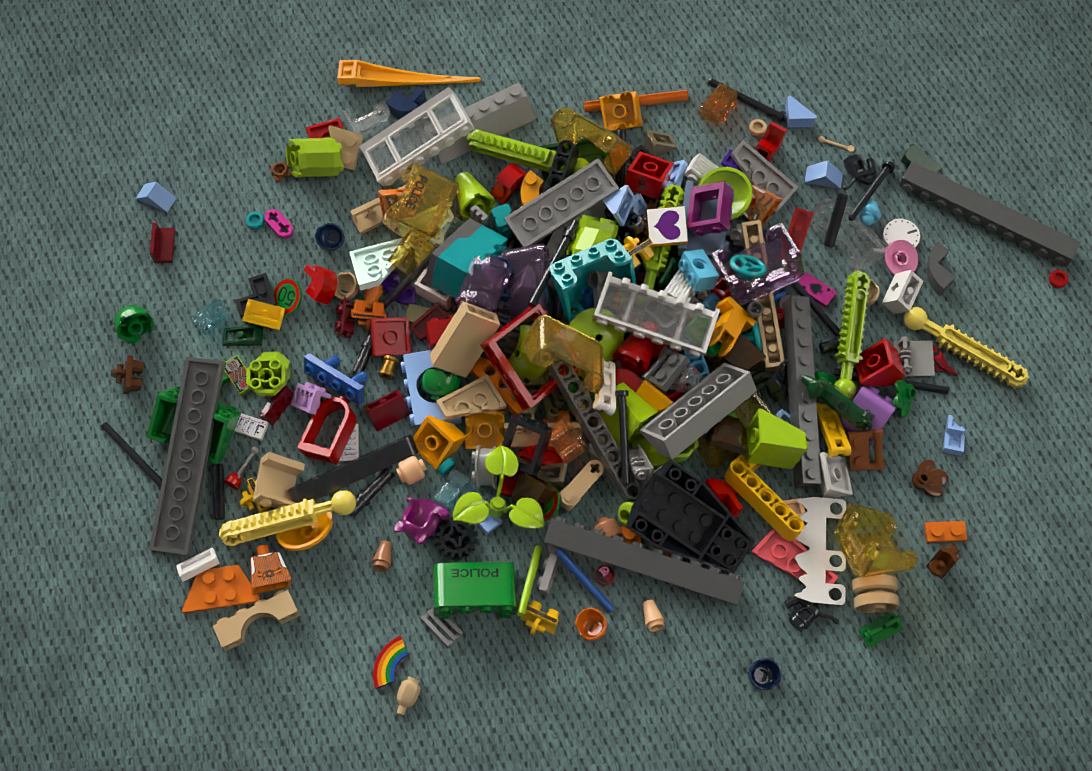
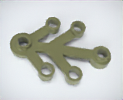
(545, 401)

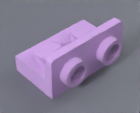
(308, 397)

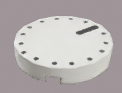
(901, 230)

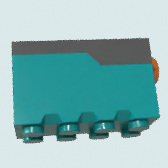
(453, 257)

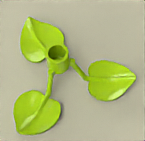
(473, 510)

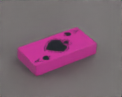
(817, 290)

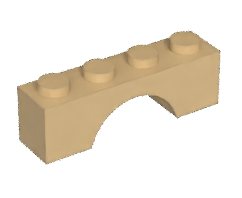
(232, 630)

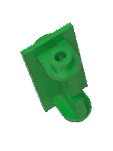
(881, 629)

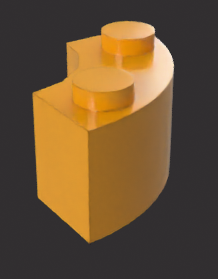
(531, 187)

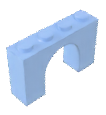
(414, 367)

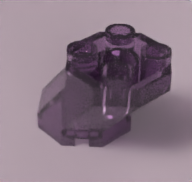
(484, 283)

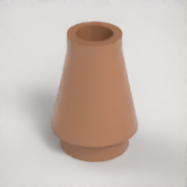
(382, 558)

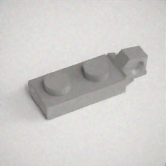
(550, 565)

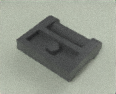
(670, 370)

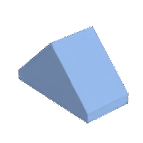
(798, 115)
(824, 175)
(156, 196)
(620, 204)

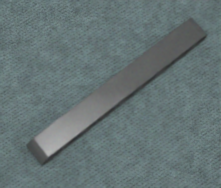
(592, 433)

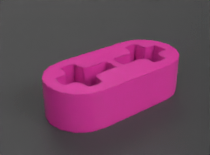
(282, 221)

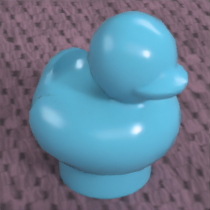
(870, 213)

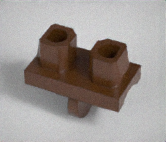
(130, 383)
(943, 561)

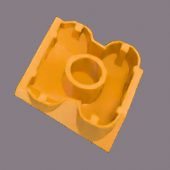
(621, 111)
(485, 429)

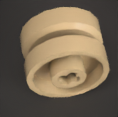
(875, 594)

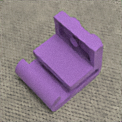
(880, 406)

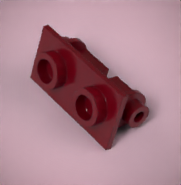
(343, 325)
(273, 411)

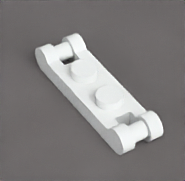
(608, 390)

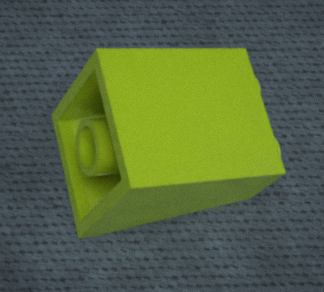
(638, 415)
(774, 441)

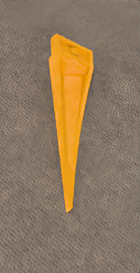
(371, 75)

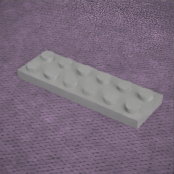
(561, 203)

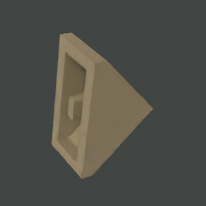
(659, 143)
(554, 474)

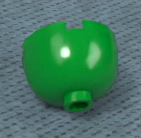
(131, 321)
(438, 384)

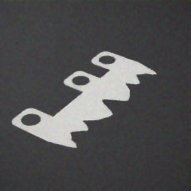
(816, 559)

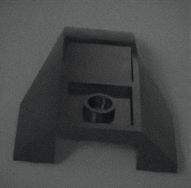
(688, 520)

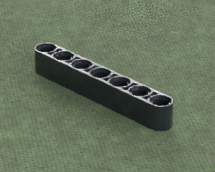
(561, 158)
(354, 470)

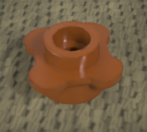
(280, 166)

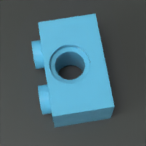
(698, 270)

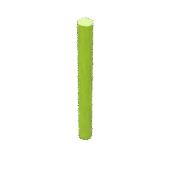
(529, 581)

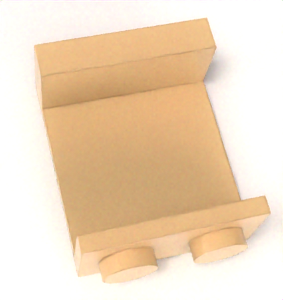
(274, 479)

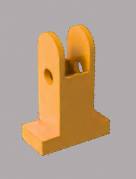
(730, 324)

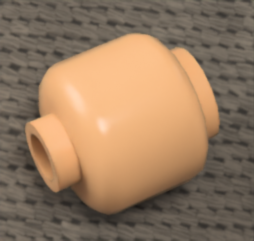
(411, 470)

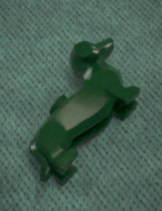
(838, 401)

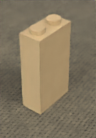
(460, 342)

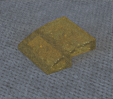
(410, 252)

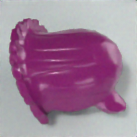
(421, 519)

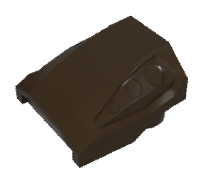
(729, 435)

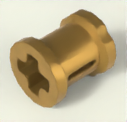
(388, 367)

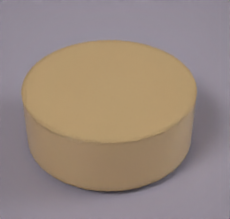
(757, 128)

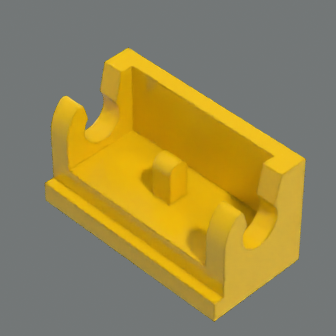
(263, 314)

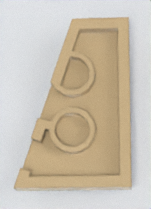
(472, 399)

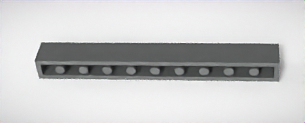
(989, 214)
(802, 408)
(644, 561)

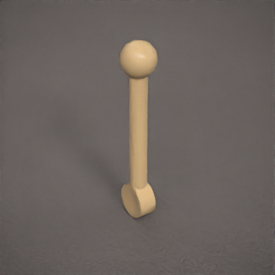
(821, 139)

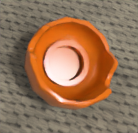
(591, 617)

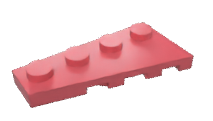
(782, 555)

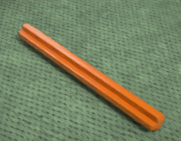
(647, 99)

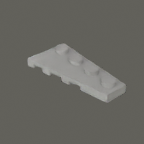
(763, 173)

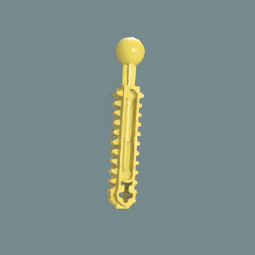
(968, 348)
(284, 518)

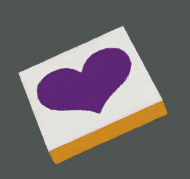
(667, 226)

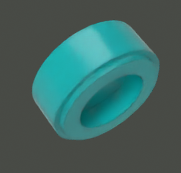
(255, 220)
(446, 466)

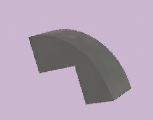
(936, 274)

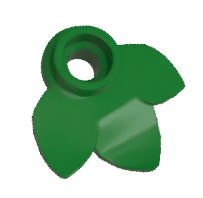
(904, 397)

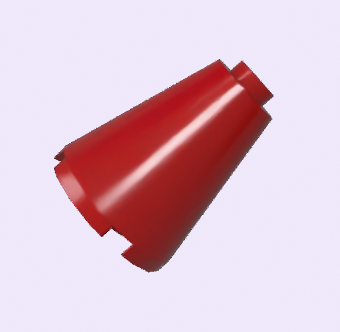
(635, 354)

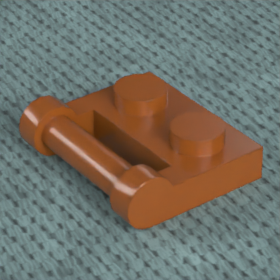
(859, 445)

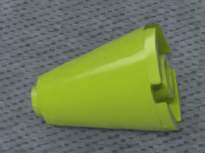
(472, 194)

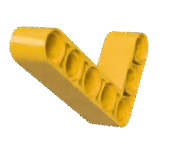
(763, 499)

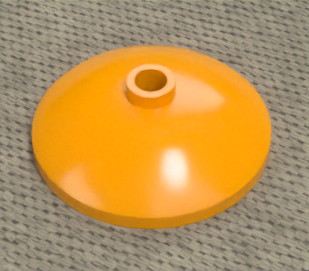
(306, 536)

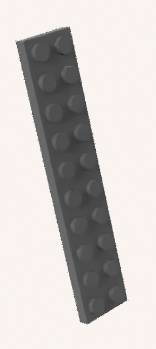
(187, 456)

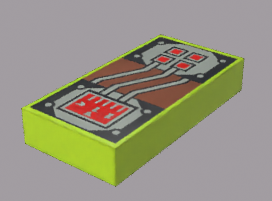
(237, 374)

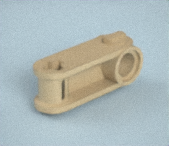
(580, 484)

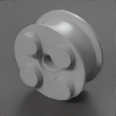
(481, 476)

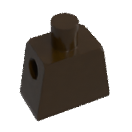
(744, 355)
(533, 487)

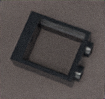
(524, 464)

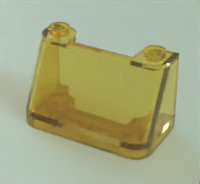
(554, 339)
(867, 542)

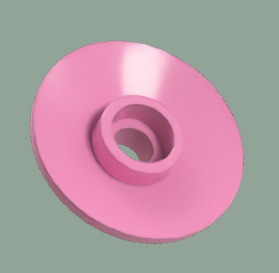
(906, 253)

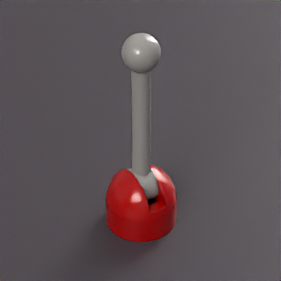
(234, 479)

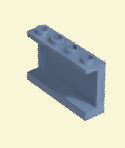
(709, 242)

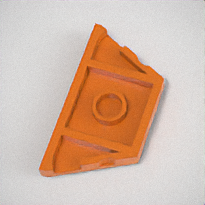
(219, 589)

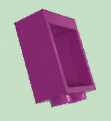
(702, 193)

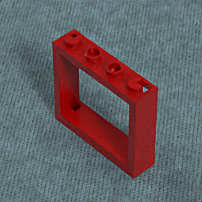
(505, 369)

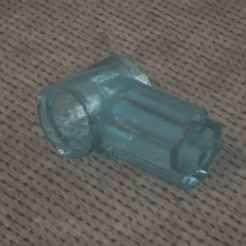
(452, 488)

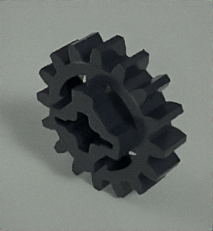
(448, 539)

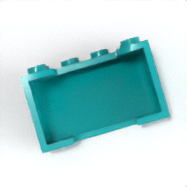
(572, 272)

